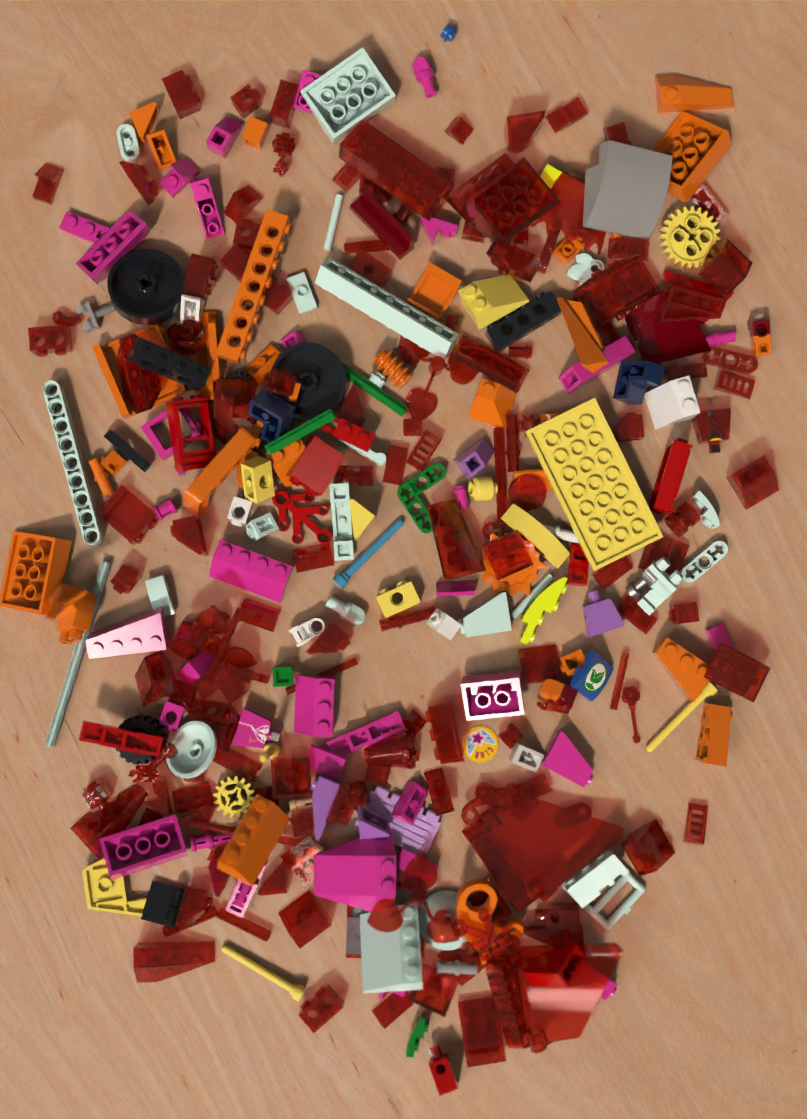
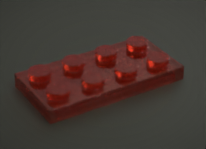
(489, 363)

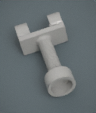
(87, 308)

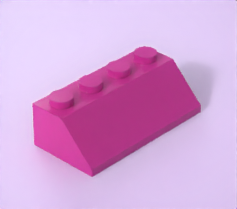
(112, 246)
(250, 571)
(143, 847)

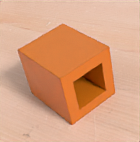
(255, 132)

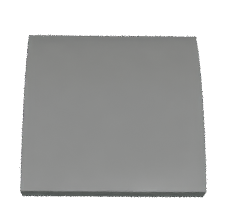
(626, 190)

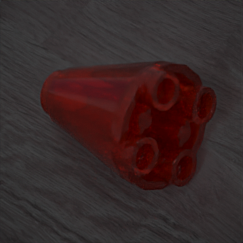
(394, 751)

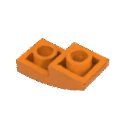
(567, 251)

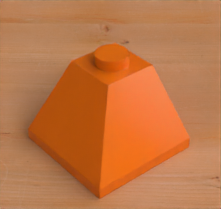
(492, 403)

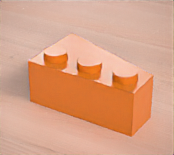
(683, 667)
(714, 734)

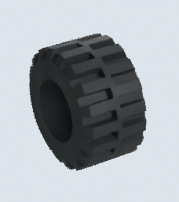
(152, 727)

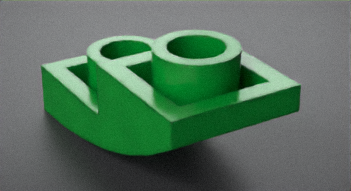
(417, 1031)

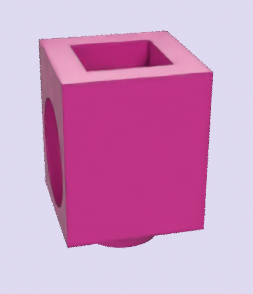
(180, 712)

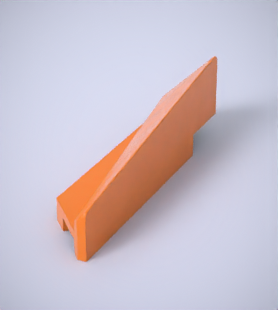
(584, 334)
(208, 356)

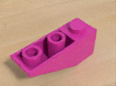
(207, 206)

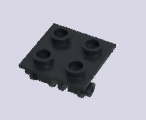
(163, 904)

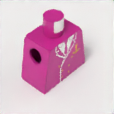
(254, 730)

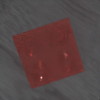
(539, 664)

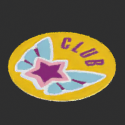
(480, 744)

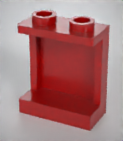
(316, 467)

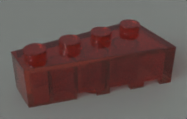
(454, 541)

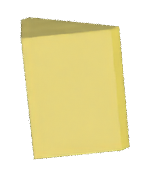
(361, 519)

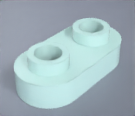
(128, 144)

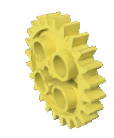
(677, 249)

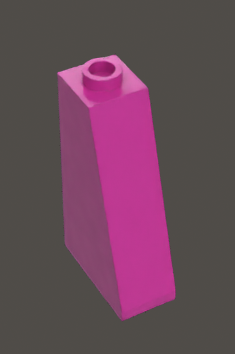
(578, 375)

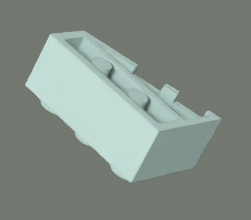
(595, 878)

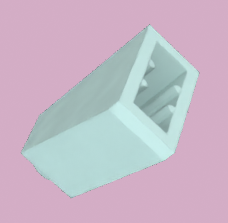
(488, 618)

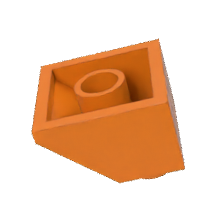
(285, 459)

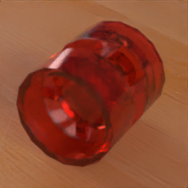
(682, 519)

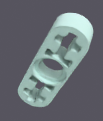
(711, 548)

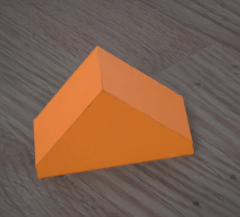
(144, 119)
(161, 148)

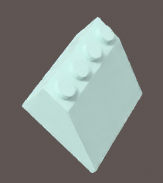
(348, 95)
(392, 958)

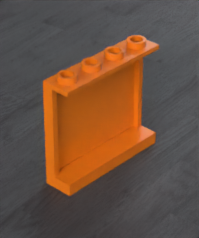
(107, 359)

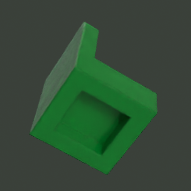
(282, 676)

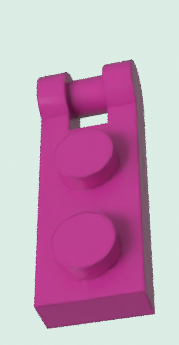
(82, 227)

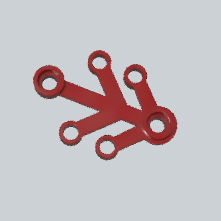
(299, 514)

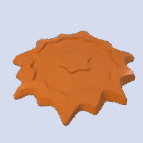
(518, 581)

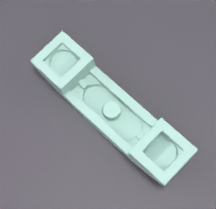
(341, 521)

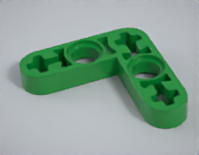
(415, 491)

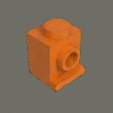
(567, 661)

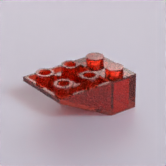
(737, 672)
(481, 1032)

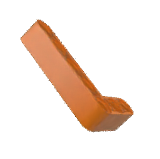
(198, 493)

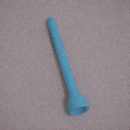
(342, 578)

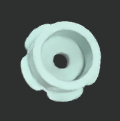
(377, 379)

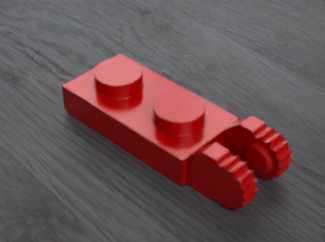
(351, 434)

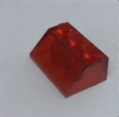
(444, 733)

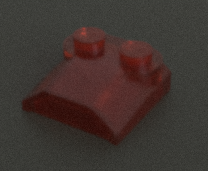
(138, 177)

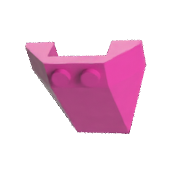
(357, 872)

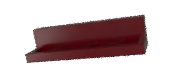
(382, 224)

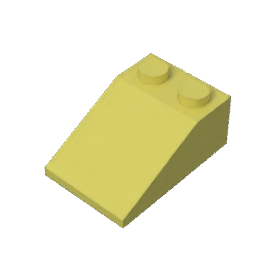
(491, 299)

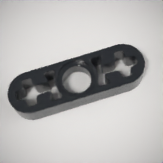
(127, 450)

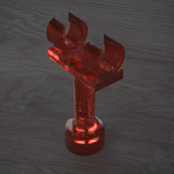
(168, 751)

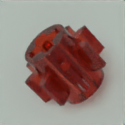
(283, 145)
(530, 419)

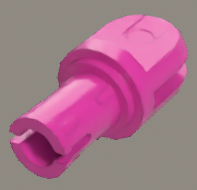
(424, 74)

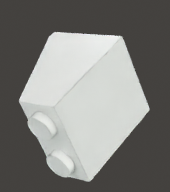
(672, 403)

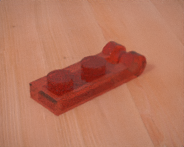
(236, 762)

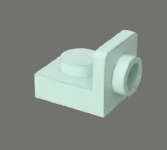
(261, 527)

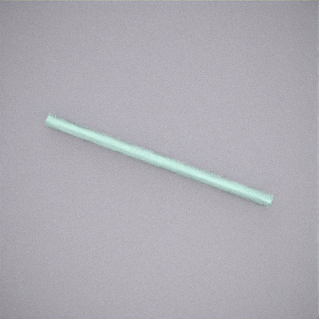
(76, 660)

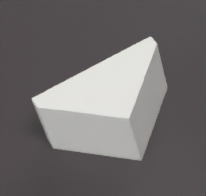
(191, 308)
(526, 757)

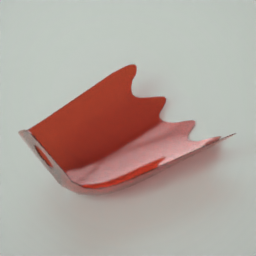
(569, 212)

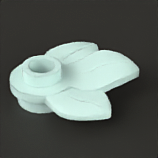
(583, 269)

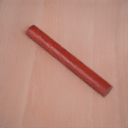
(619, 681)

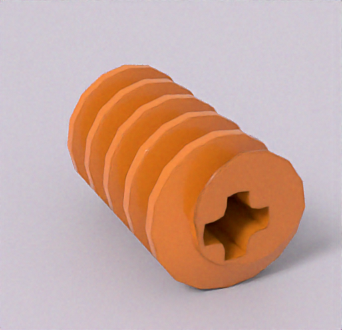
(393, 368)

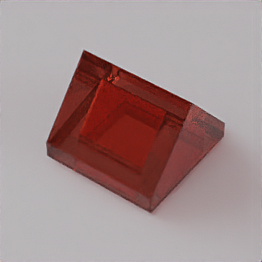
(414, 721)

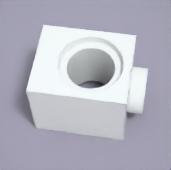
(240, 503)
(443, 624)

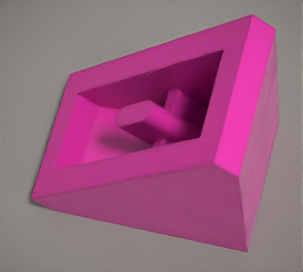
(194, 669)

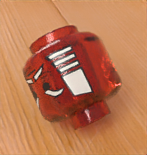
(96, 795)

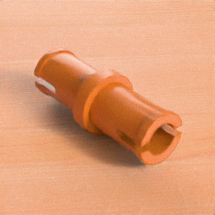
(101, 477)

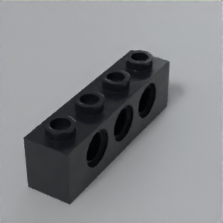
(501, 341)
(168, 363)

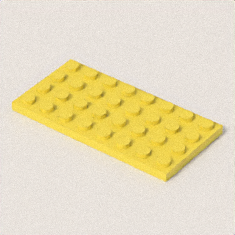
(594, 484)

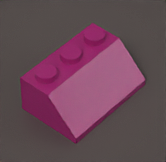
(493, 695)
(314, 705)

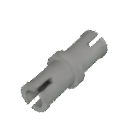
(457, 967)

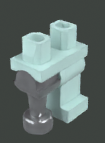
(660, 585)

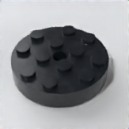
(147, 304)
(327, 374)

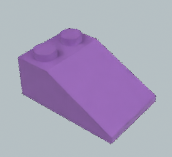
(323, 797)

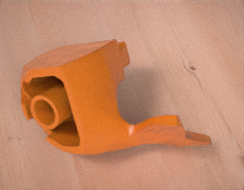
(73, 612)

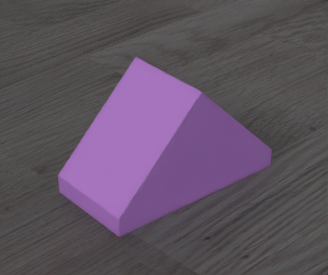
(372, 824)

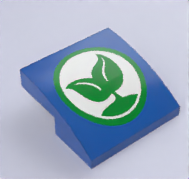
(592, 677)

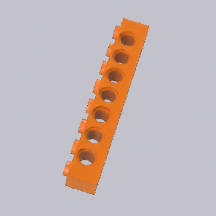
(271, 221)

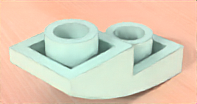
(709, 515)
(159, 594)

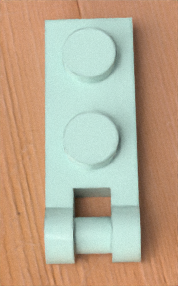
(377, 458)

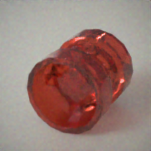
(511, 735)

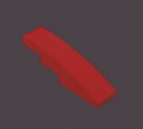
(120, 738)

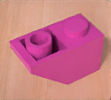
(306, 79)
(223, 136)

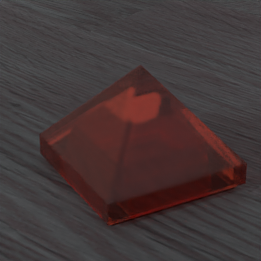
(150, 816)

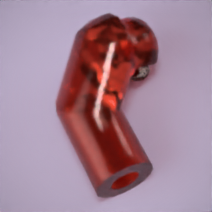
(61, 319)

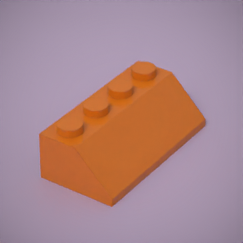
(253, 840)

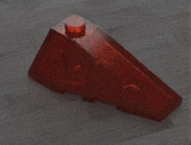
(110, 819)
(167, 959)

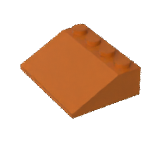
(695, 151)
(33, 571)

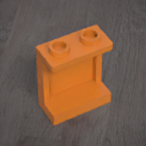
(434, 292)

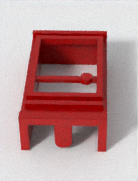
(192, 459)
(670, 476)

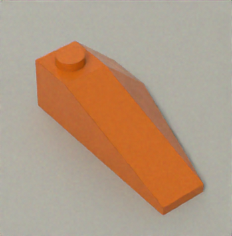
(685, 94)

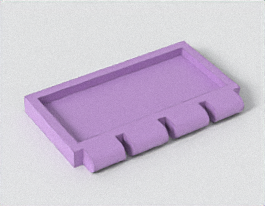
(415, 837)

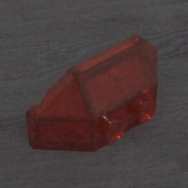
(139, 385)

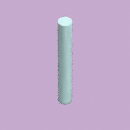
(333, 222)
(533, 594)

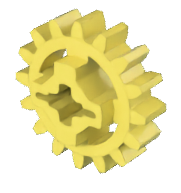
(225, 791)

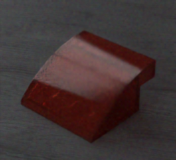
(503, 199)

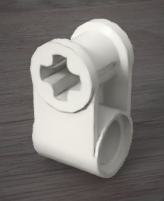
(306, 631)

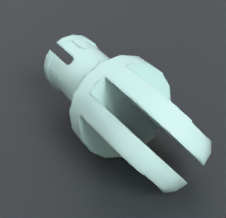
(349, 612)

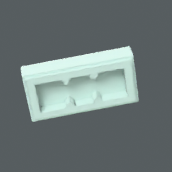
(301, 293)

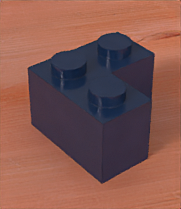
(634, 378)
(273, 412)

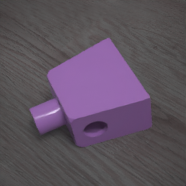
(600, 615)

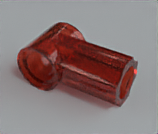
(361, 475)

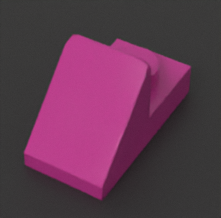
(179, 176)
(435, 225)

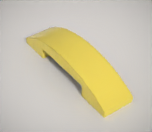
(536, 534)

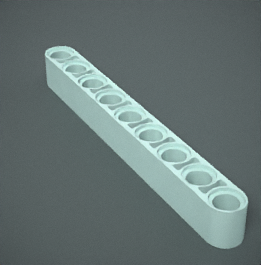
(66, 456)

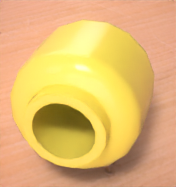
(482, 488)

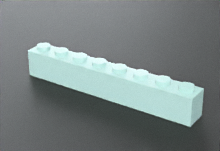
(386, 308)

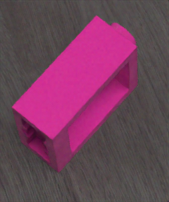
(153, 438)

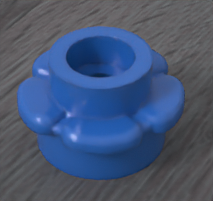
(448, 33)

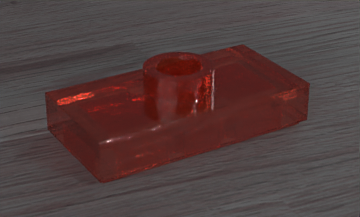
(346, 177)
(395, 465)

